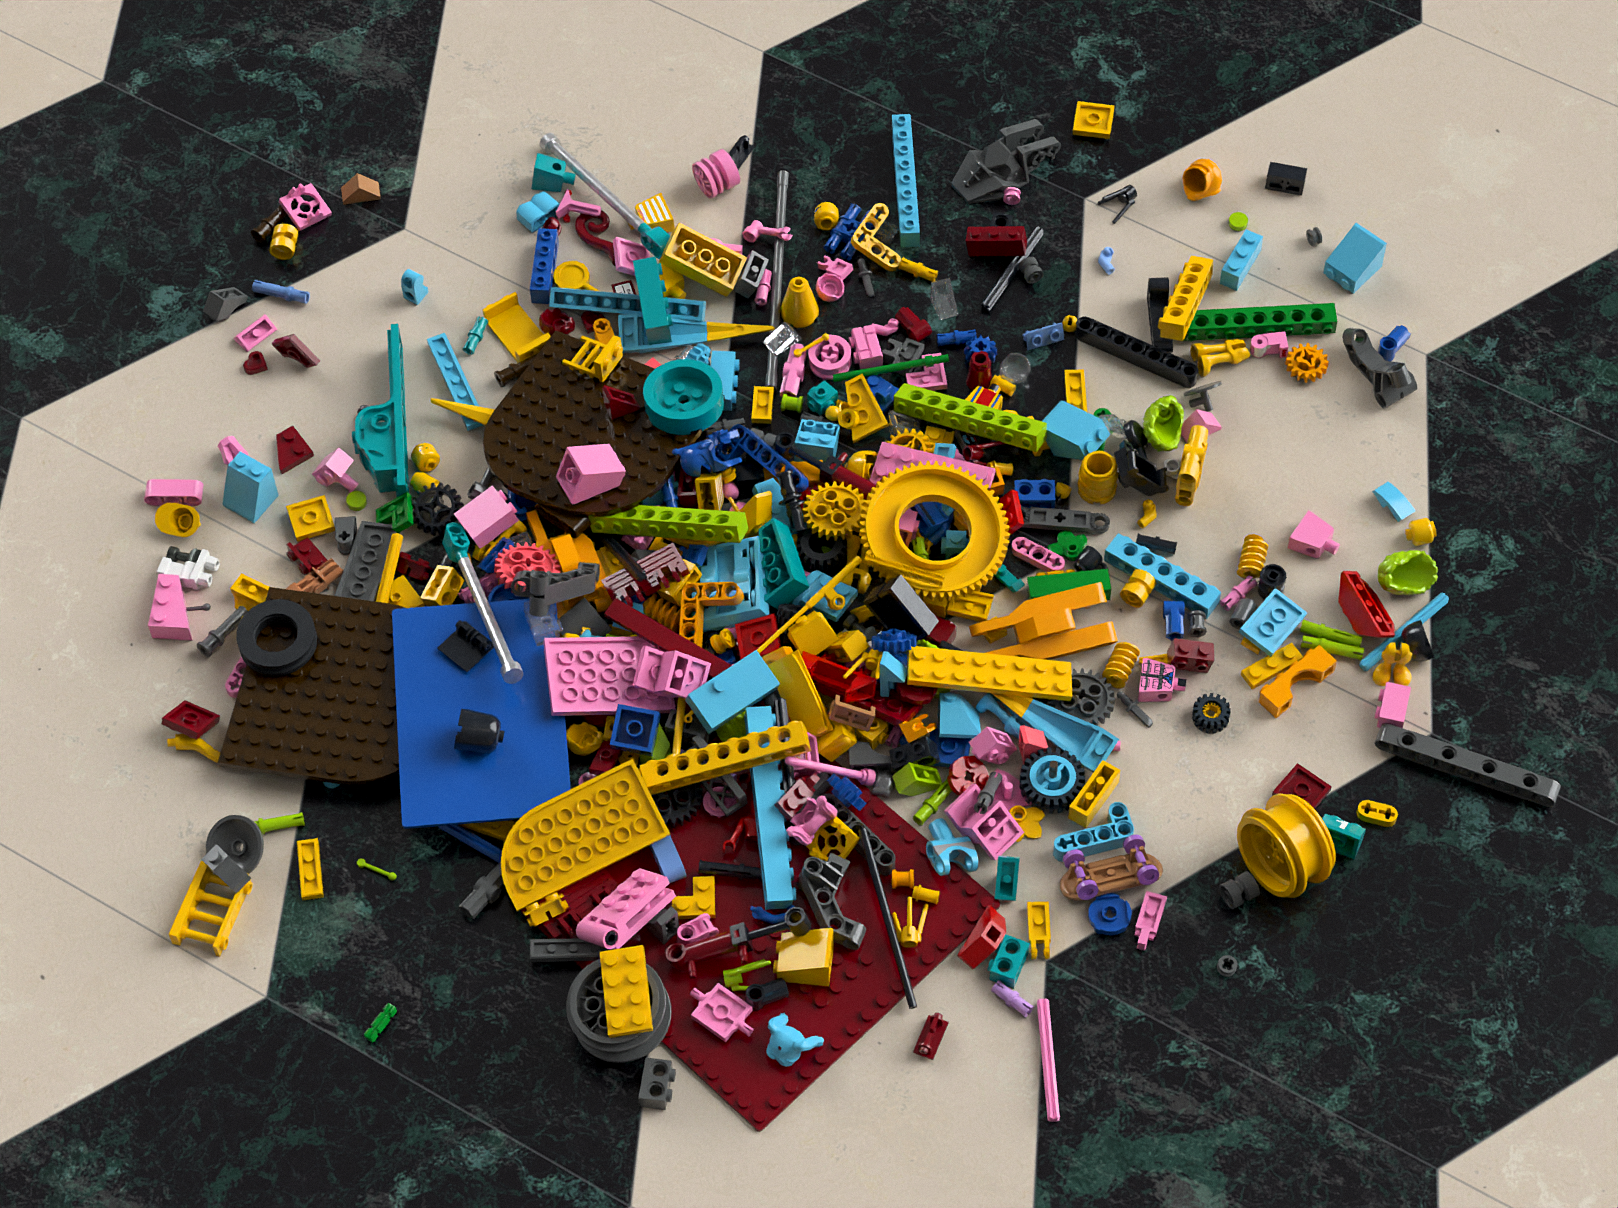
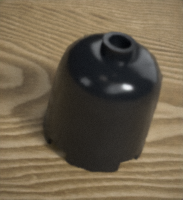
(479, 732)

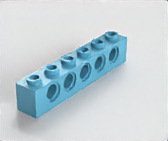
(1167, 585)

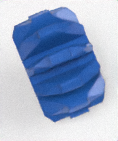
(980, 344)

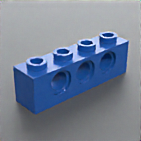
(544, 265)

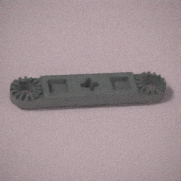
(1071, 520)

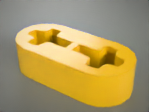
(1377, 813)

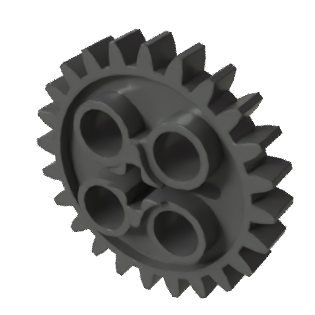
(1088, 684)

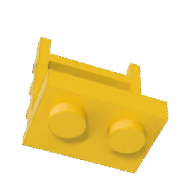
(603, 363)

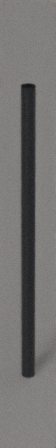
(887, 918)

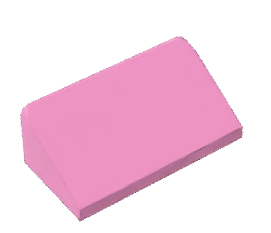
(255, 333)

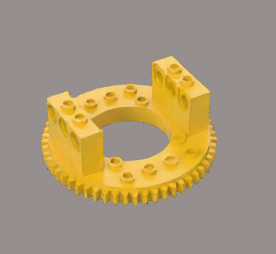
(951, 487)

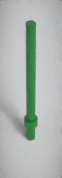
(928, 361)

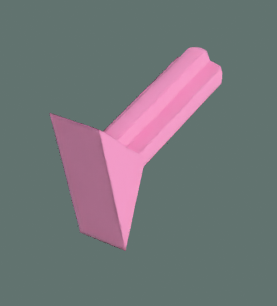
(570, 205)

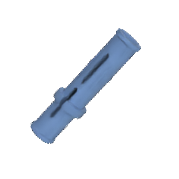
(287, 293)

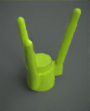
(733, 976)

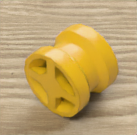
(722, 641)

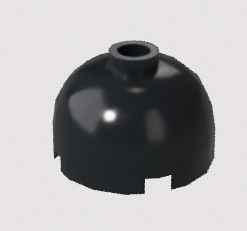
(1416, 638)

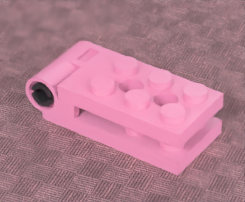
(626, 910)

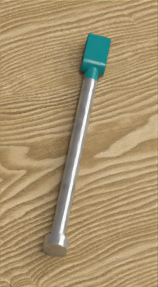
(652, 239)
(456, 546)

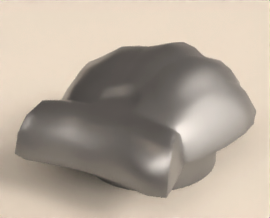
(883, 783)

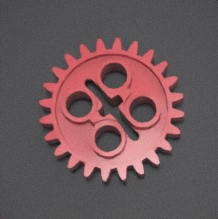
(523, 558)

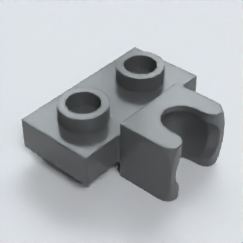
(900, 353)

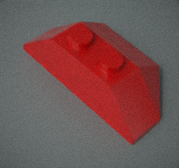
(1363, 607)

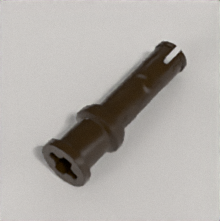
(267, 224)
(513, 371)

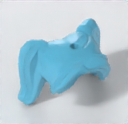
(790, 1041)

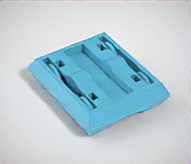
(733, 564)

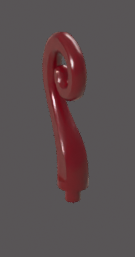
(598, 243)

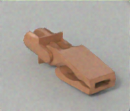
(319, 578)

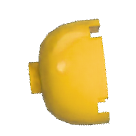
(862, 463)

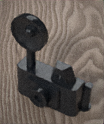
(1135, 468)

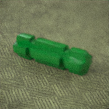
(380, 1022)

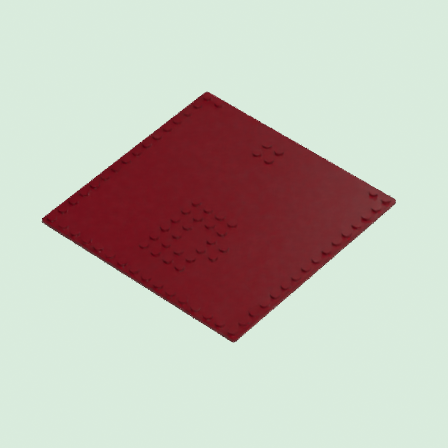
(862, 981)

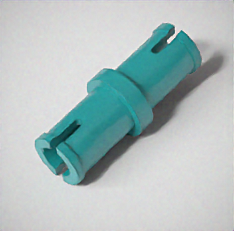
(475, 335)

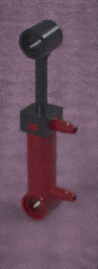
(830, 470)
(736, 939)

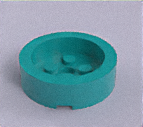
(682, 381)

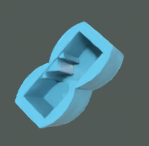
(537, 211)

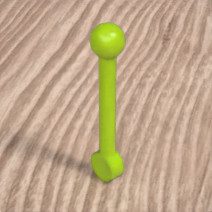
(361, 863)

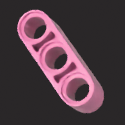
(173, 491)

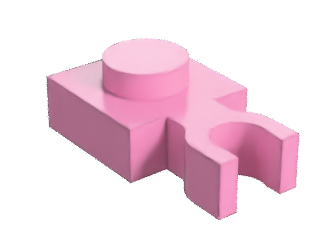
(837, 267)

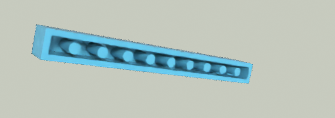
(769, 821)

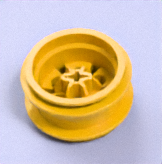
(1286, 845)

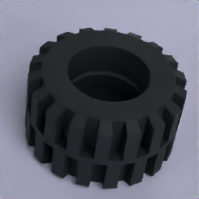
(823, 562)

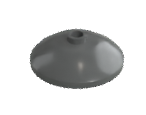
(231, 833)

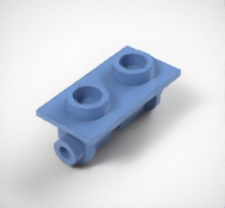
(1044, 336)

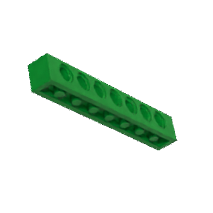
(1254, 321)

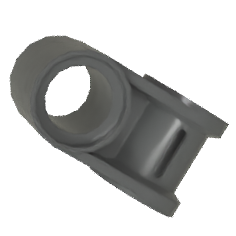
(345, 533)

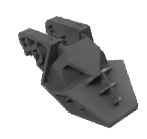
(1003, 163)

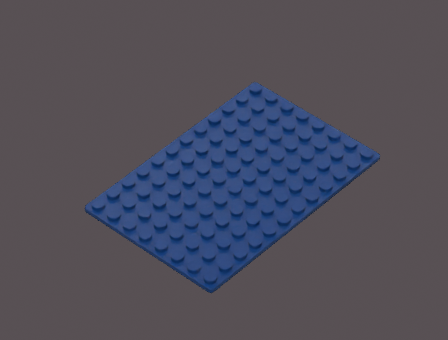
(462, 786)

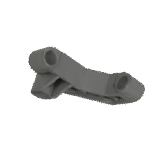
(1388, 378)
(551, 588)
(820, 881)

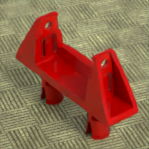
(856, 686)

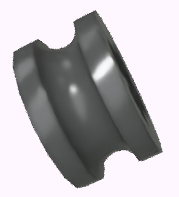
(1314, 236)
(1229, 959)

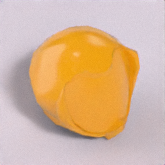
(1202, 179)

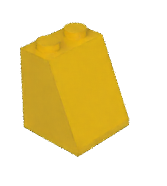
(805, 957)

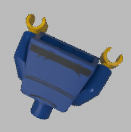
(932, 522)

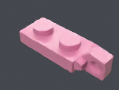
(1149, 918)

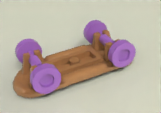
(1109, 874)

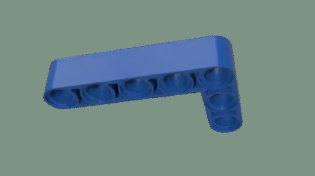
(759, 454)

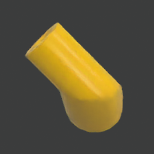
(1149, 513)

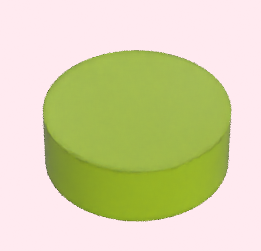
(1238, 221)
(356, 500)

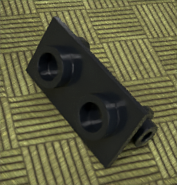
(741, 151)

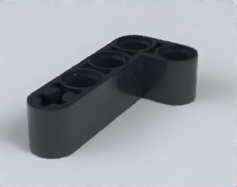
(1156, 301)

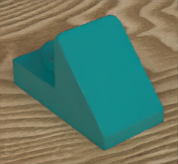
(1007, 878)

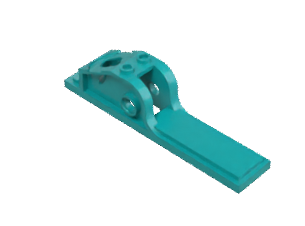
(384, 444)

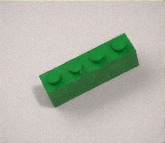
(1049, 584)

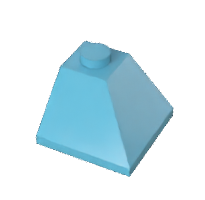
(957, 717)

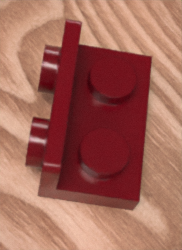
(305, 555)

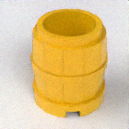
(1097, 477)

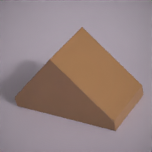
(360, 189)

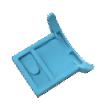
(816, 581)

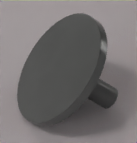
(1204, 399)

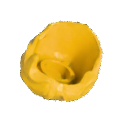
(583, 738)

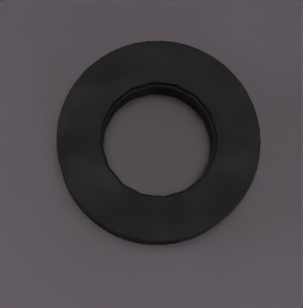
(270, 613)

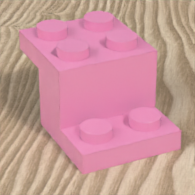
(669, 673)
(993, 830)

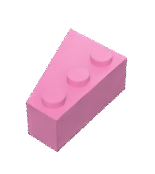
(168, 610)

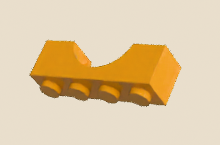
(1315, 666)

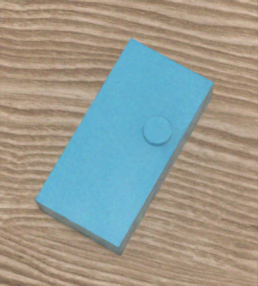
(732, 691)

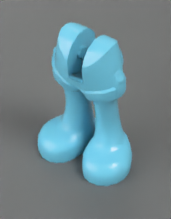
(1011, 723)

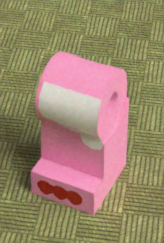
(1269, 344)

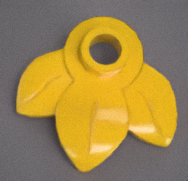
(1029, 822)

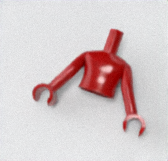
(749, 824)

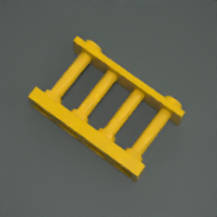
(188, 910)

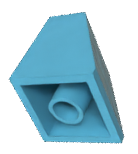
(1355, 258)
(1074, 431)
(249, 487)

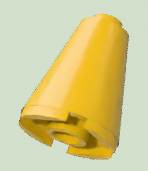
(799, 304)

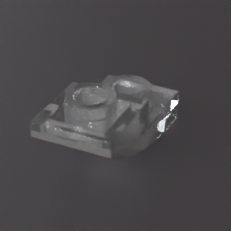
(1114, 425)

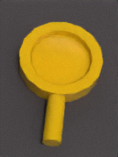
(573, 276)

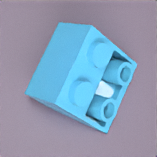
(817, 439)

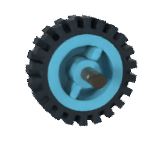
(1051, 780)

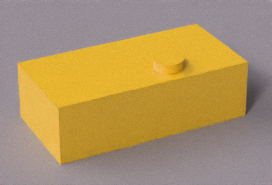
(702, 259)

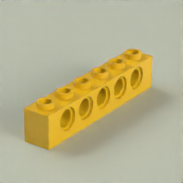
(1186, 298)

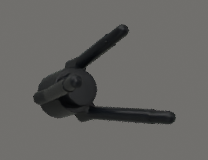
(1125, 195)

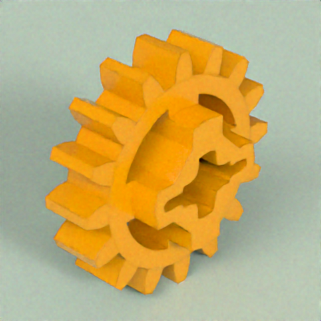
(1307, 363)

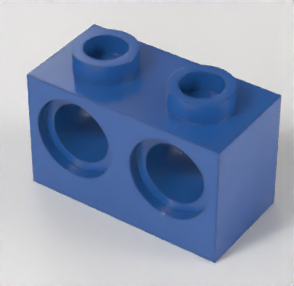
(1034, 491)

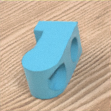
(413, 284)

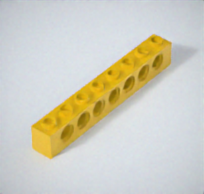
(715, 767)

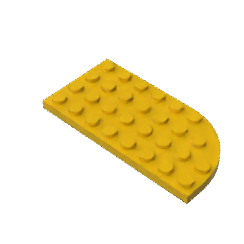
(579, 834)

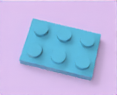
(1273, 622)

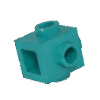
(821, 397)

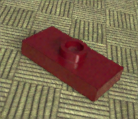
(605, 759)

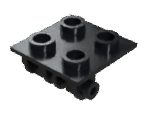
(466, 646)

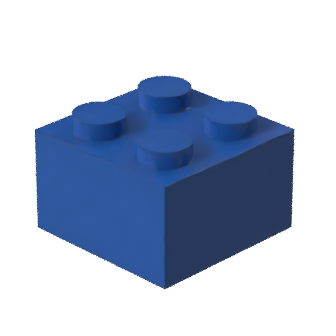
(635, 730)

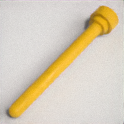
(679, 726)

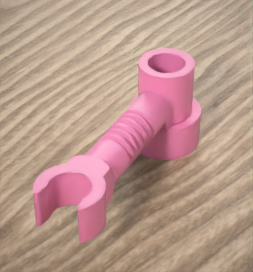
(756, 229)

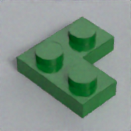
(398, 512)

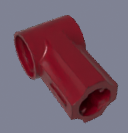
(915, 328)

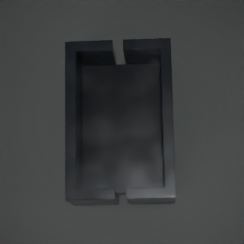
(900, 608)

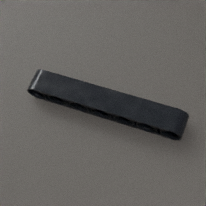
(1136, 352)

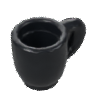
(1089, 560)

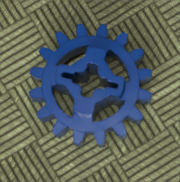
(894, 641)
(846, 792)

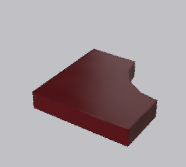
(294, 348)

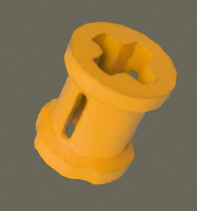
(902, 878)

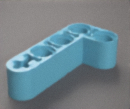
(1092, 835)

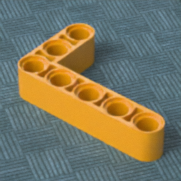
(702, 599)

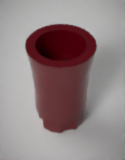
(979, 371)

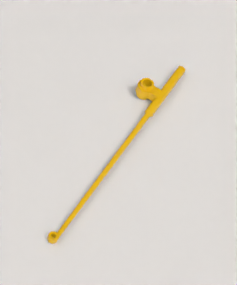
(826, 591)

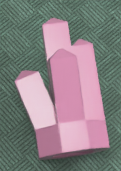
(230, 448)

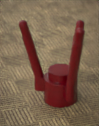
(975, 452)

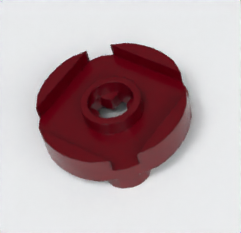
(914, 695)

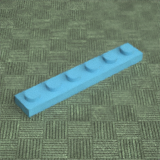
(453, 375)

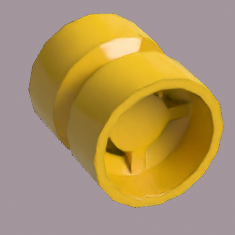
(283, 241)
(1138, 588)

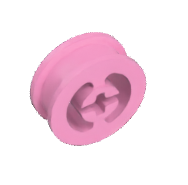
(830, 357)

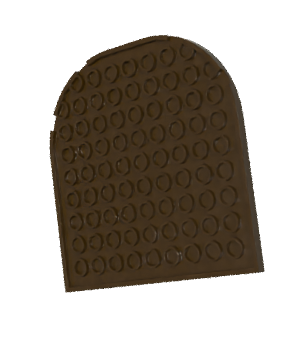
(565, 409)
(333, 713)

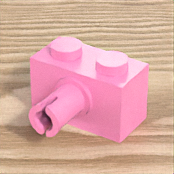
(333, 469)

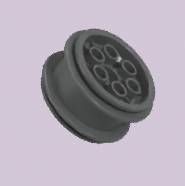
(596, 1040)

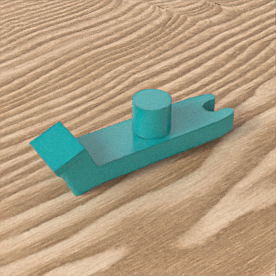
(1008, 579)

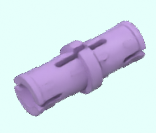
(1012, 998)

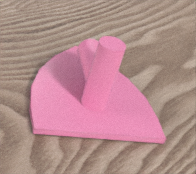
(1009, 791)

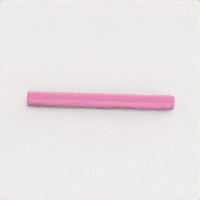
(1048, 1060)

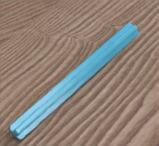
(1423, 615)

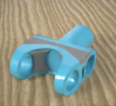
(949, 849)

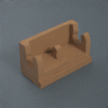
(851, 715)

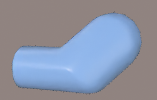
(1104, 260)

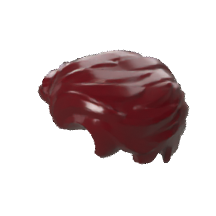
(556, 320)

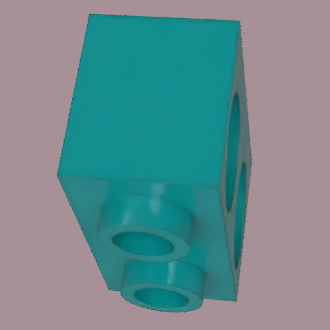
(1012, 962)

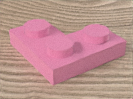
(931, 378)

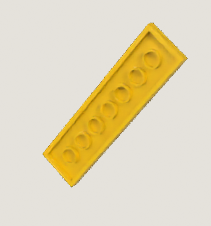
(989, 673)

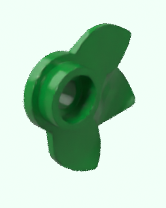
(1068, 545)

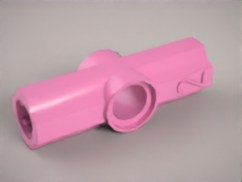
(793, 372)

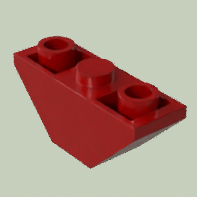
(983, 938)

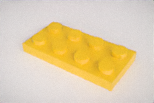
(626, 991)

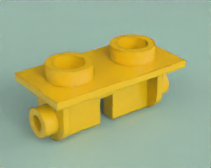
(552, 904)

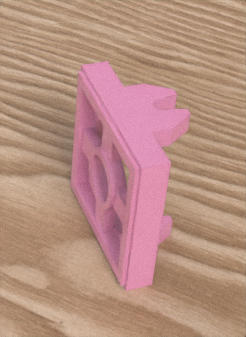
(295, 193)

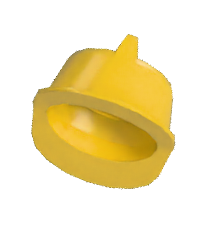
(177, 519)

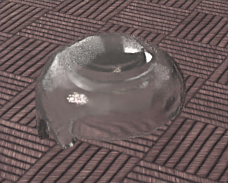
(1015, 368)

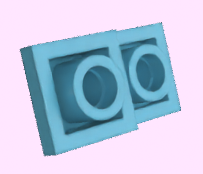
(1398, 504)

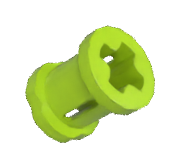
(792, 403)

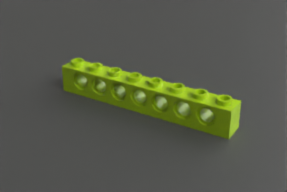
(970, 417)
(674, 523)

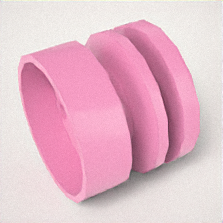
(716, 173)

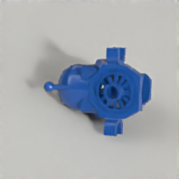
(703, 454)

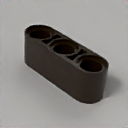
(568, 523)

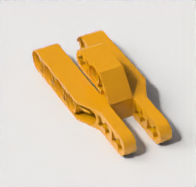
(569, 554)
(1049, 617)

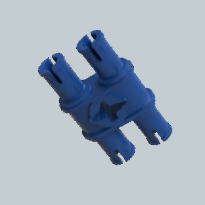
(844, 231)

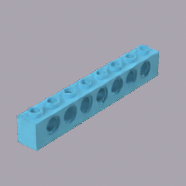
(905, 181)
(621, 303)

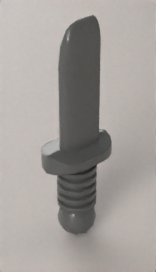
(865, 275)
(1132, 706)

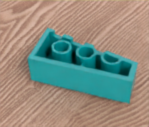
(652, 300)
(781, 563)

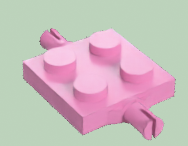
(721, 1012)

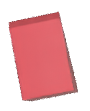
(1030, 742)

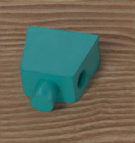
(550, 174)

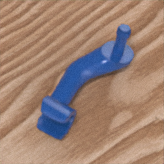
(521, 513)
(761, 914)

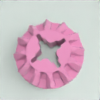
(710, 805)

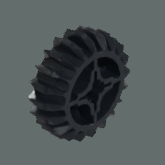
(421, 505)

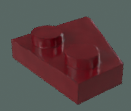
(291, 449)

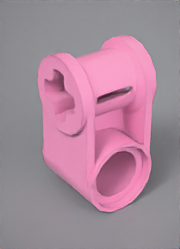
(697, 928)

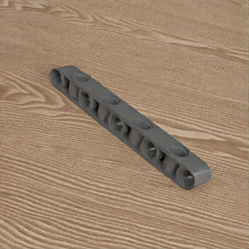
(1467, 765)

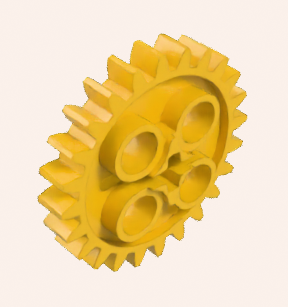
(833, 510)

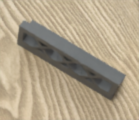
(727, 780)

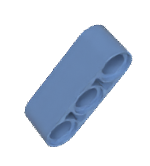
(668, 859)

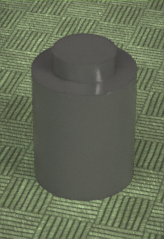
(1242, 612)

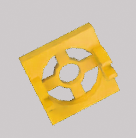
(851, 840)

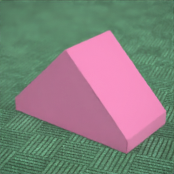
(1200, 418)

